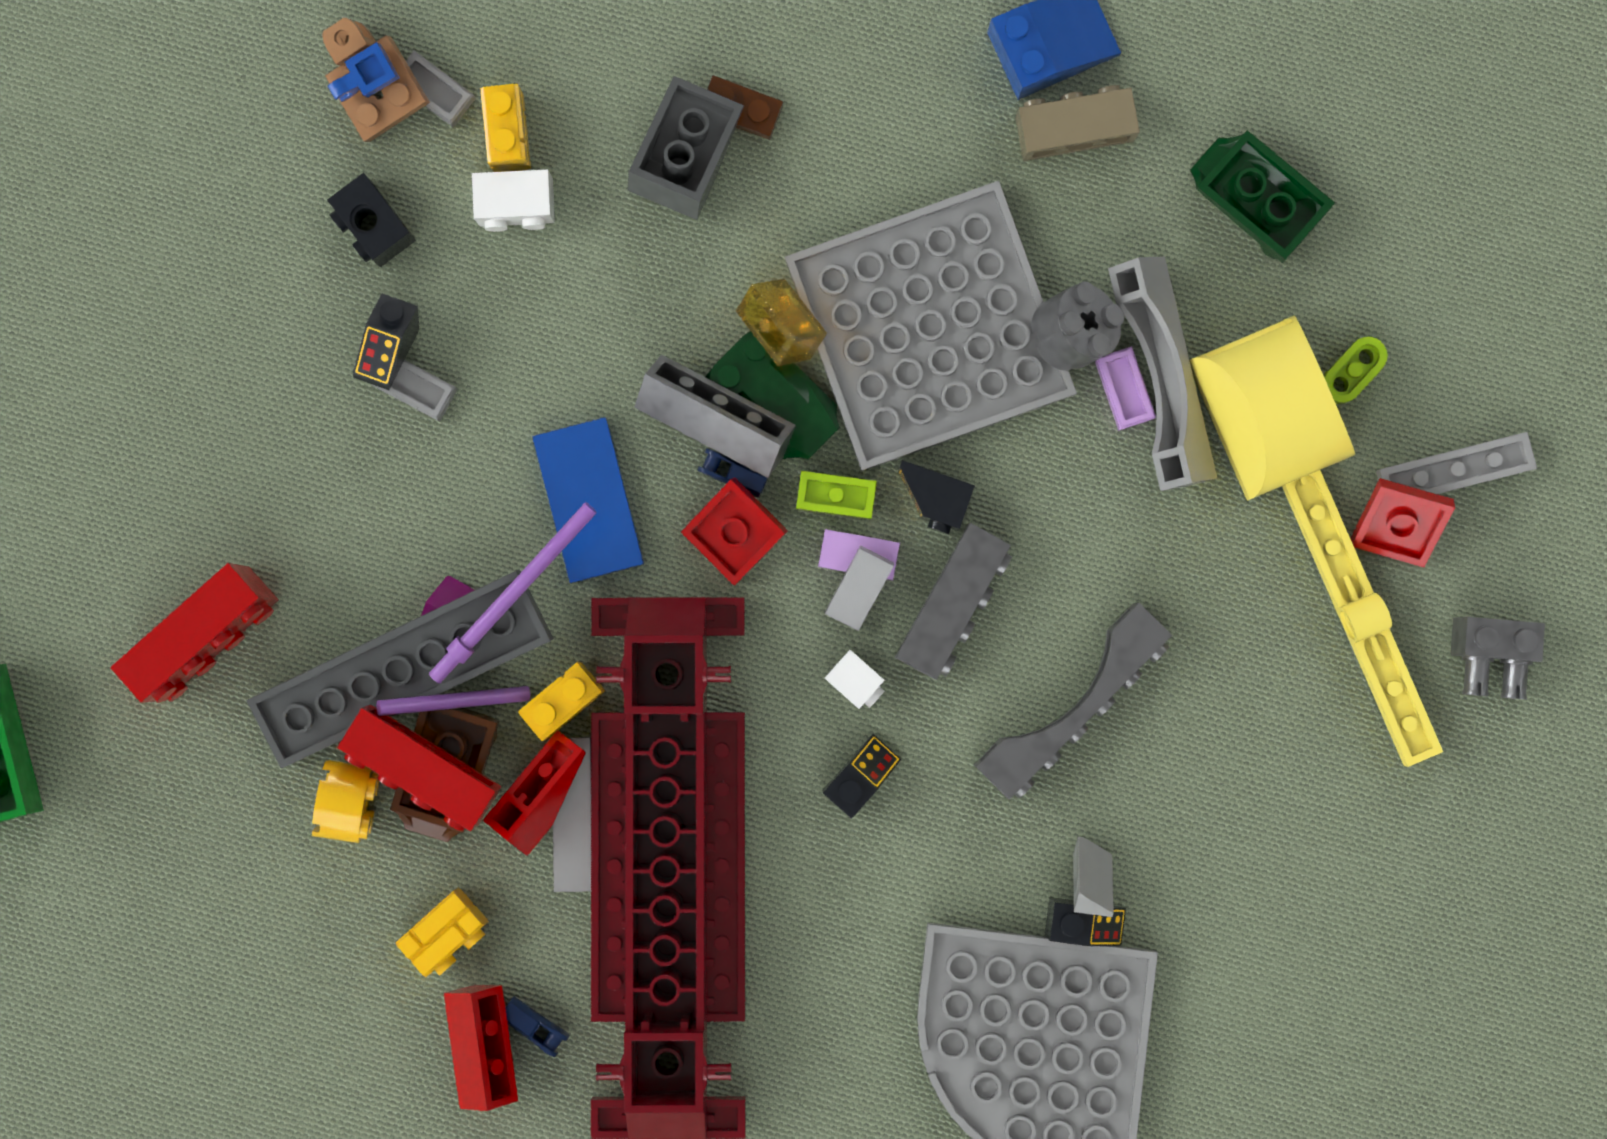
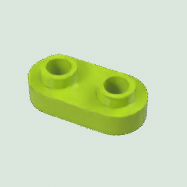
(1353, 371)

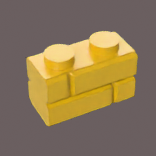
(505, 128)
(561, 701)
(442, 933)

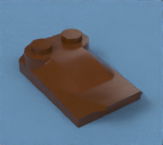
(461, 734)

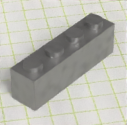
(714, 416)
(953, 601)

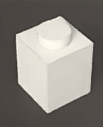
(856, 680)

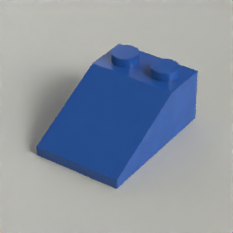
(1050, 42)

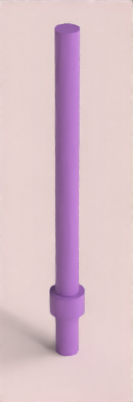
(462, 647)

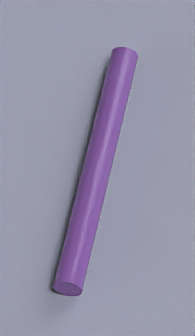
(452, 700)

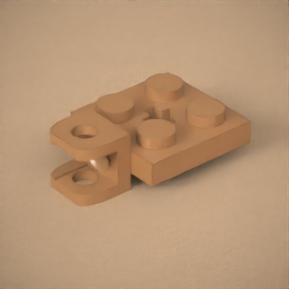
(399, 99)

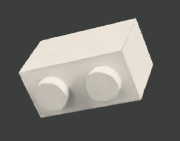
(513, 199)

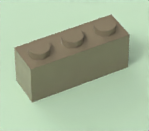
(1077, 122)

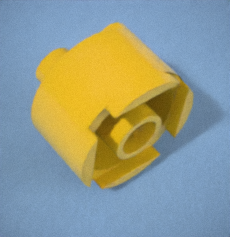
(344, 802)

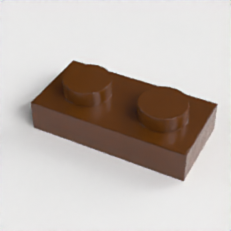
(759, 110)

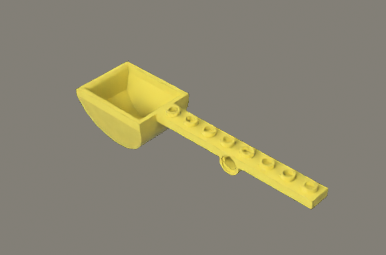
(1282, 432)

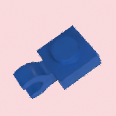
(368, 72)

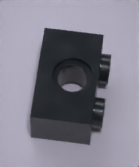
(364, 199)

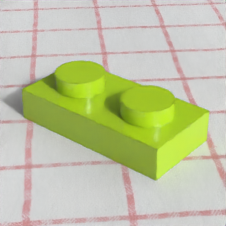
(836, 495)

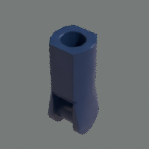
(749, 479)
(527, 1022)

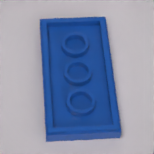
(582, 468)

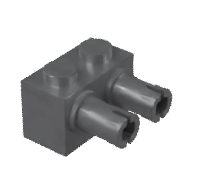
(1488, 639)

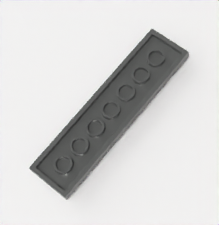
(324, 701)

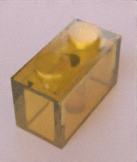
(781, 322)

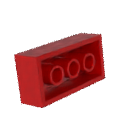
(195, 634)

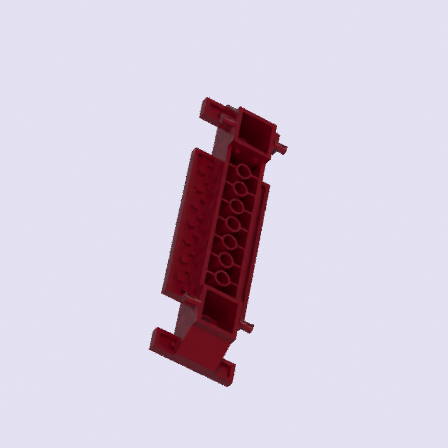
(667, 869)

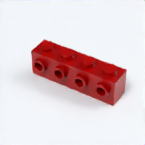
(418, 768)

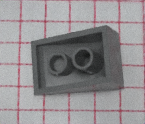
(684, 148)

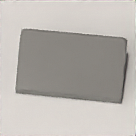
(1092, 879)

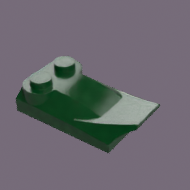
(1260, 193)
(781, 390)

